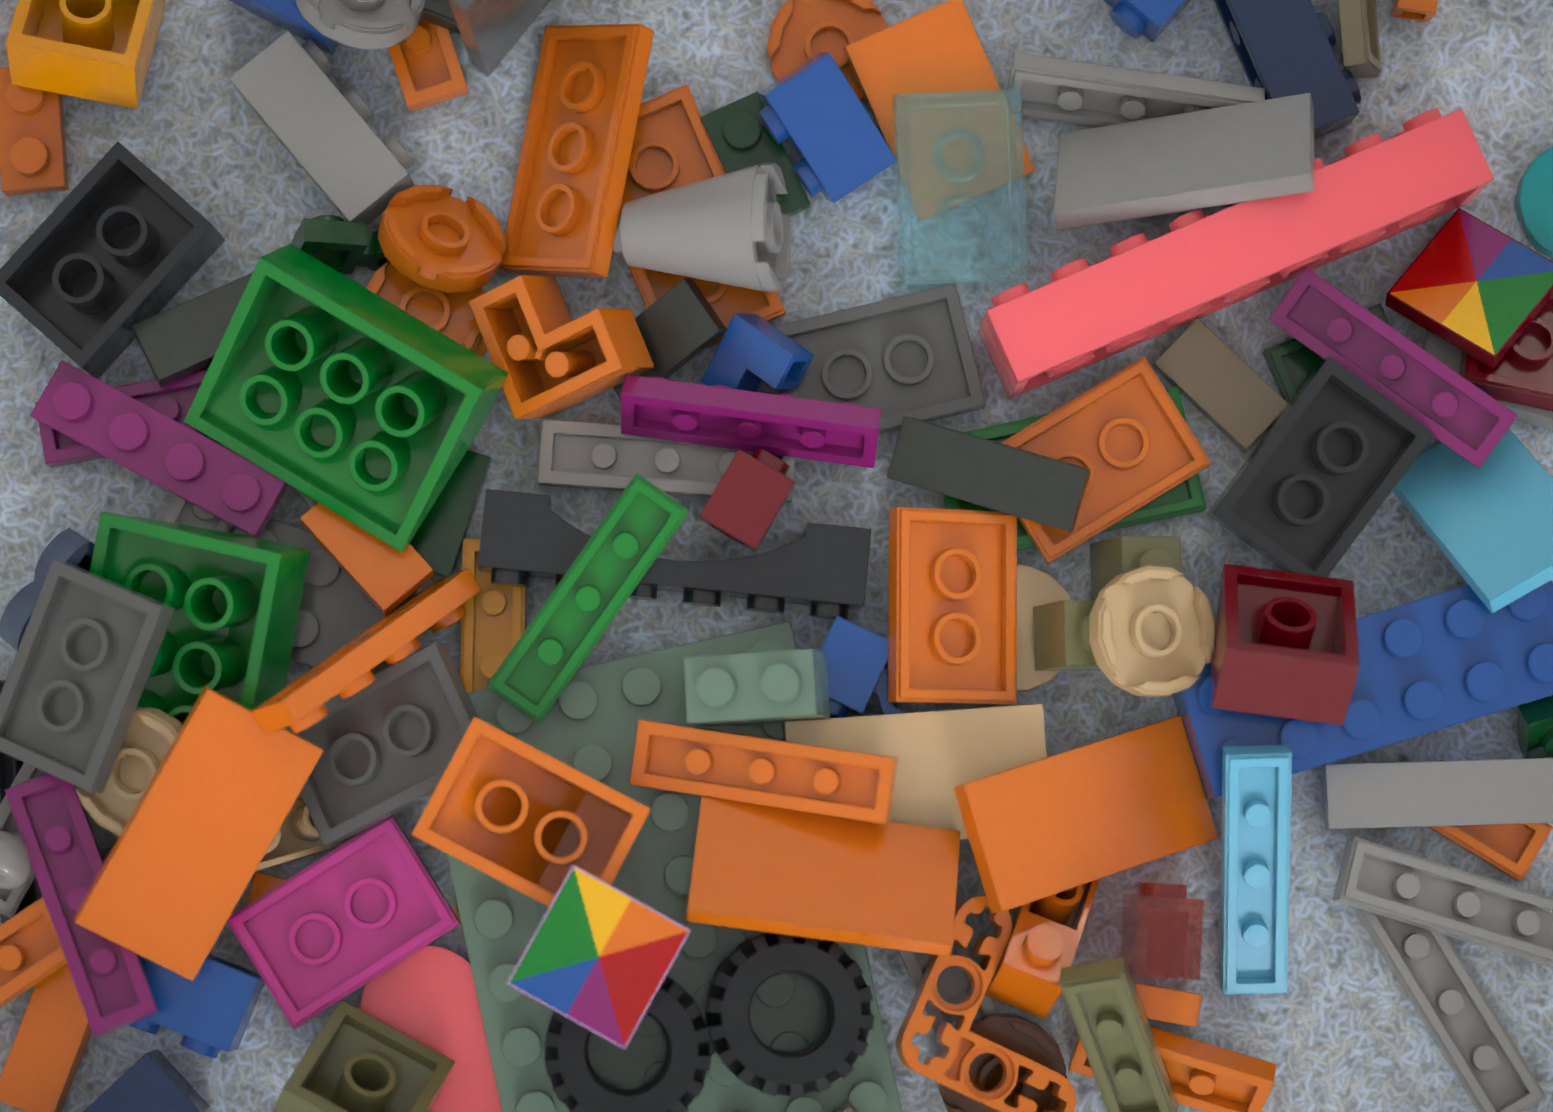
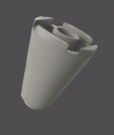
(713, 230)

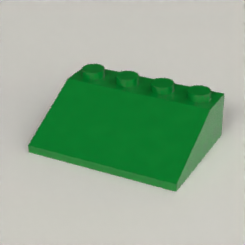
(343, 395)
(231, 604)

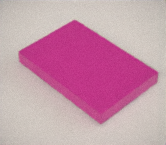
(343, 921)

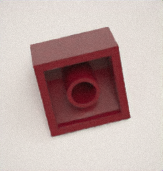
(1285, 645)

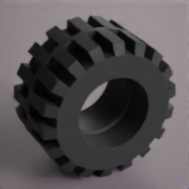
(801, 1070)
(669, 1091)

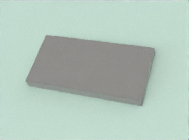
(1185, 162)

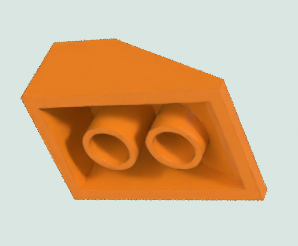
(527, 815)

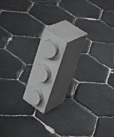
(324, 128)

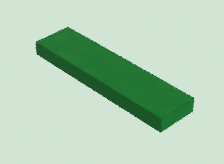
(588, 597)

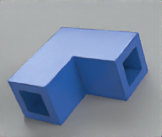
(756, 352)

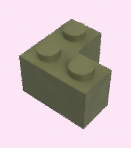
(1063, 626)

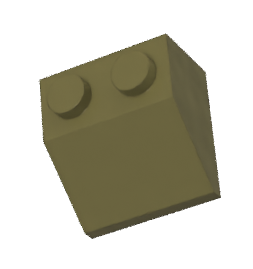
(364, 1068)

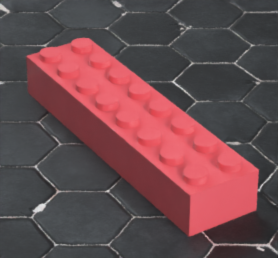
(1232, 253)

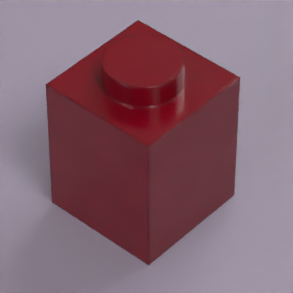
(749, 497)

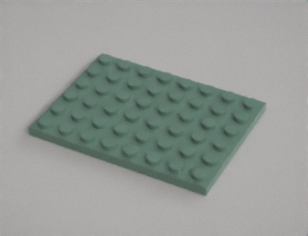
(596, 733)

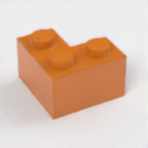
(548, 354)

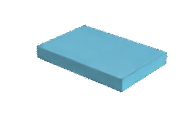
(1486, 519)

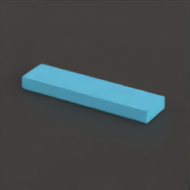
(1255, 869)

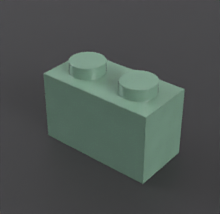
(756, 687)

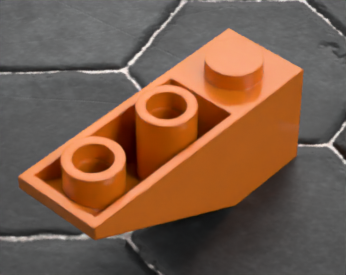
(1040, 944)

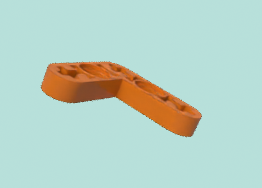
(959, 1043)

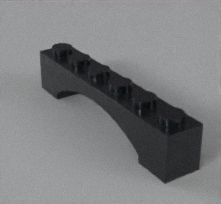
(819, 570)

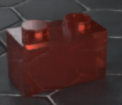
(1162, 932)

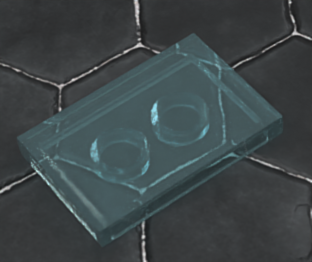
(960, 187)

